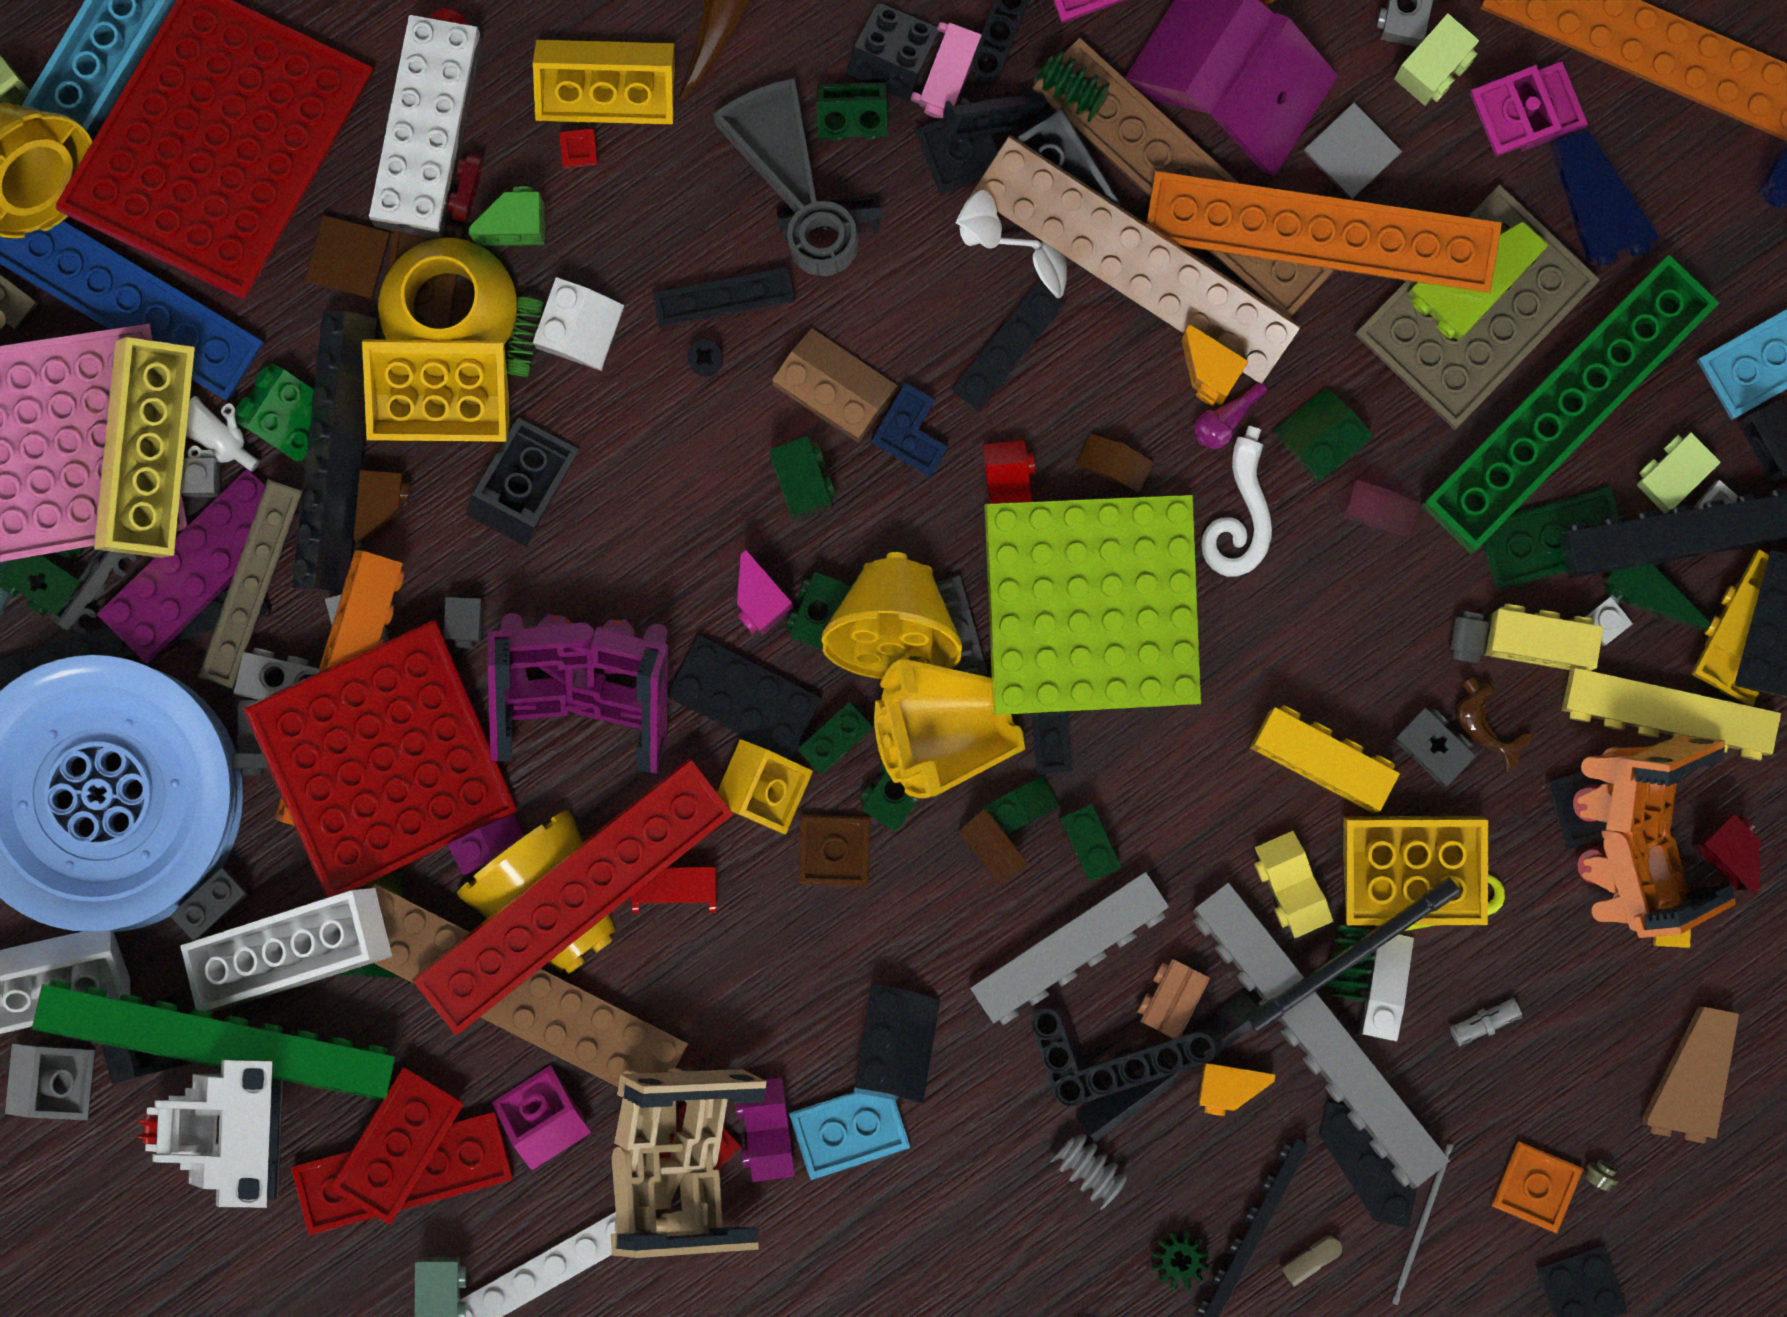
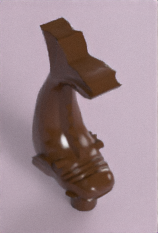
(1471, 718)

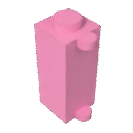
(948, 70)

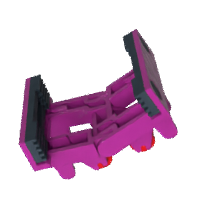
(564, 653)

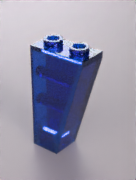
(1600, 203)

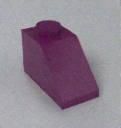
(485, 844)

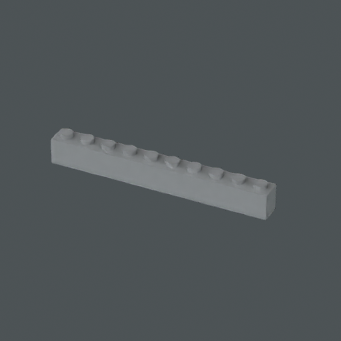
(1322, 1038)

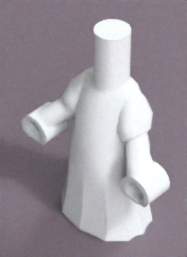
(222, 441)

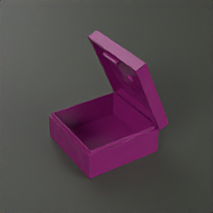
(1234, 65)

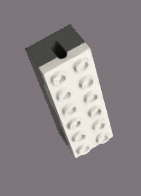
(426, 124)

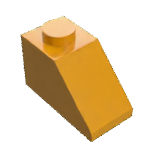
(1229, 1087)

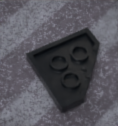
(1365, 1170)

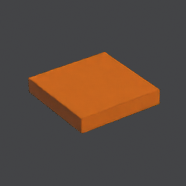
(1537, 1187)

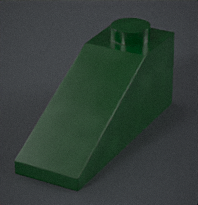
(1653, 593)

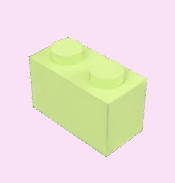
(1677, 472)

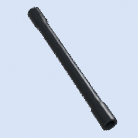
(1429, 902)

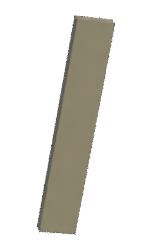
(249, 583)

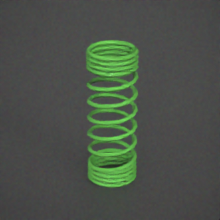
(517, 365)

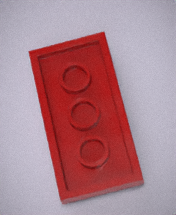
(397, 1146)

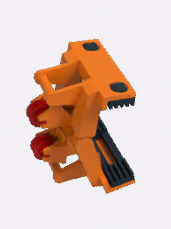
(1638, 849)

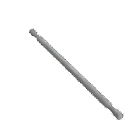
(1416, 1241)

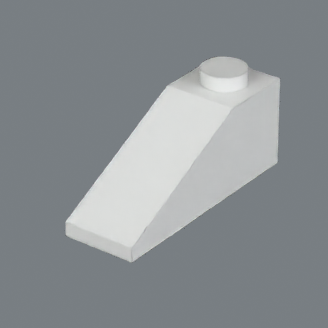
(1387, 989)

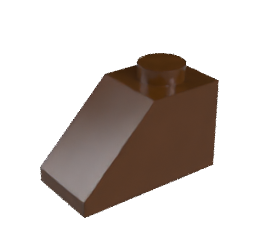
(378, 502)

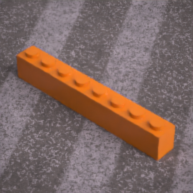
(359, 616)

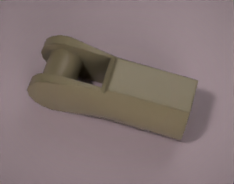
(1311, 1259)

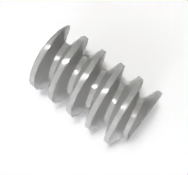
(1090, 1169)

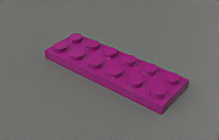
(180, 586)

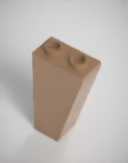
(1695, 1079)

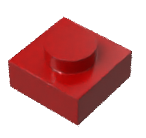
(578, 148)

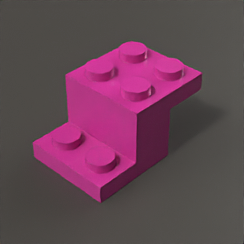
(1528, 108)

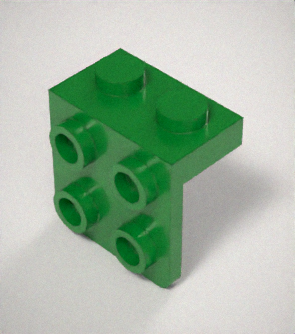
(278, 411)

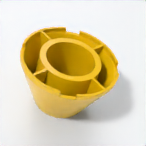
(36, 165)
(494, 298)

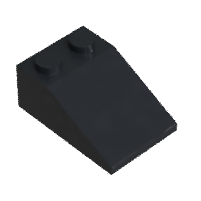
(521, 482)

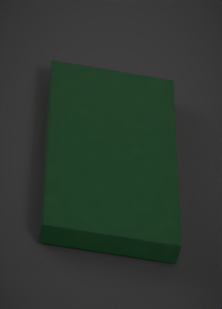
(1529, 541)

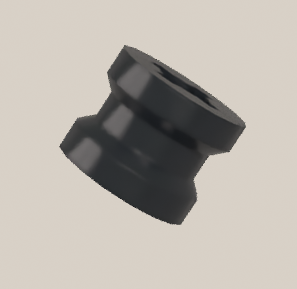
(705, 367)

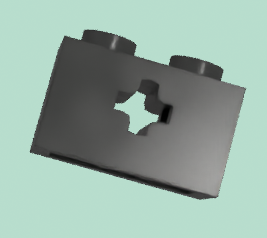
(1440, 766)
(211, 904)

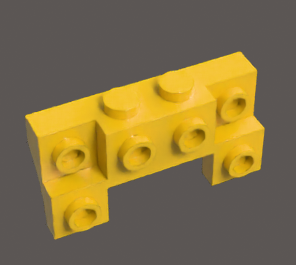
(1729, 633)

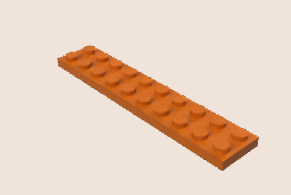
(1663, 52)
(1325, 231)

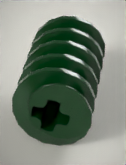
(1073, 85)
(1350, 981)

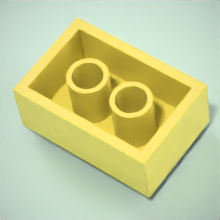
(1543, 638)

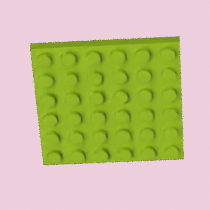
(1092, 604)

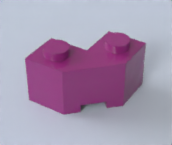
(768, 1135)

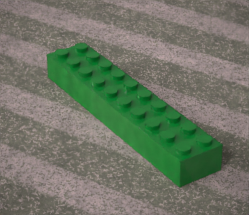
(1570, 404)
(209, 1041)

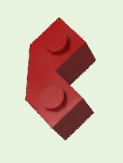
(1008, 472)

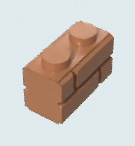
(1173, 999)

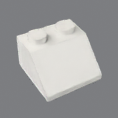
(578, 324)

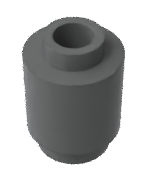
(1469, 637)

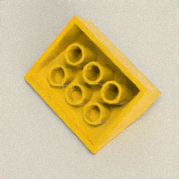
(435, 390)
(1402, 857)

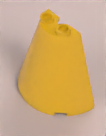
(939, 727)
(523, 865)

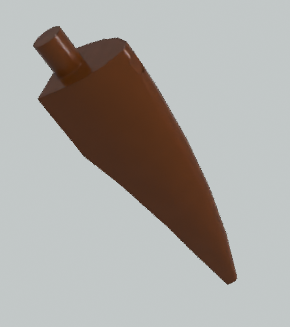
(716, 29)

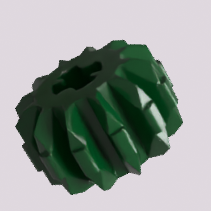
(1186, 1249)

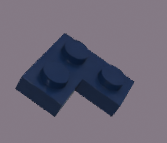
(901, 435)

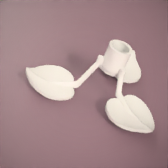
(982, 226)

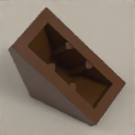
(1115, 462)

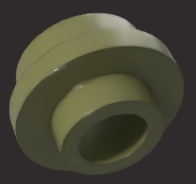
(1602, 1175)

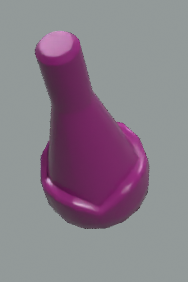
(1216, 427)

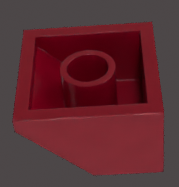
(1733, 852)

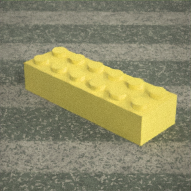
(144, 447)

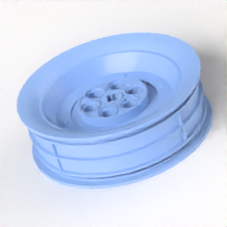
(177, 826)

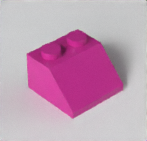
(759, 598)
(541, 1117)

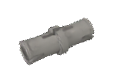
(1486, 1022)

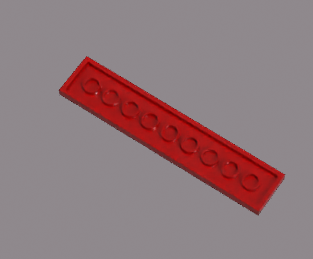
(572, 897)

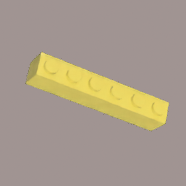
(1669, 712)

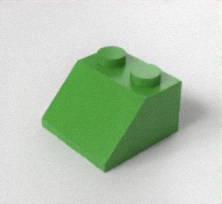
(512, 220)

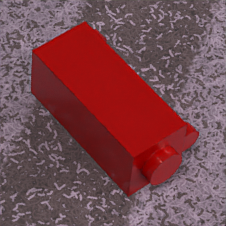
(679, 886)

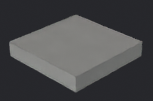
(1352, 151)

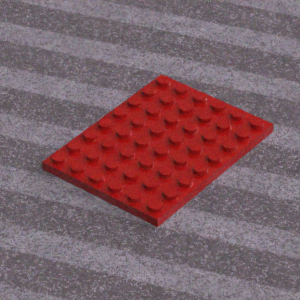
(215, 141)

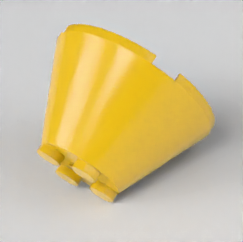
(891, 616)

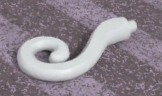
(1244, 465)

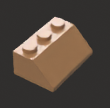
(834, 385)

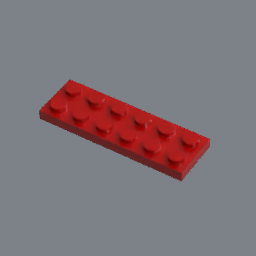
(465, 1161)

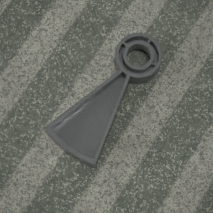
(771, 137)

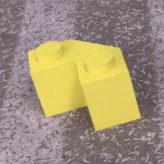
(1292, 883)

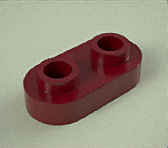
(469, 173)

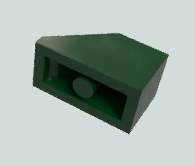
(1022, 805)

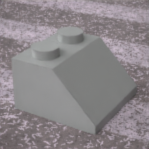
(49, 1082)

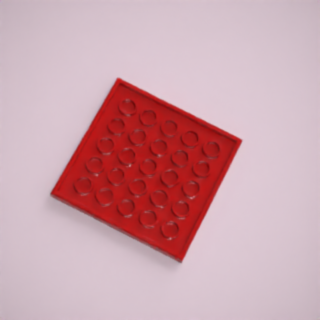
(380, 759)

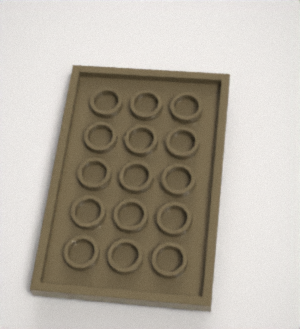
(1463, 373)

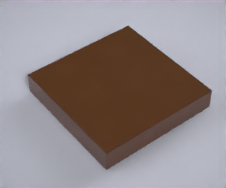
(347, 257)
(993, 847)
(834, 851)

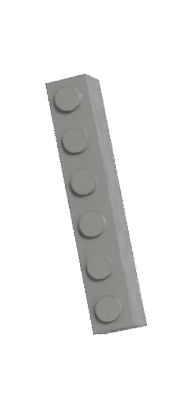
(1069, 948)

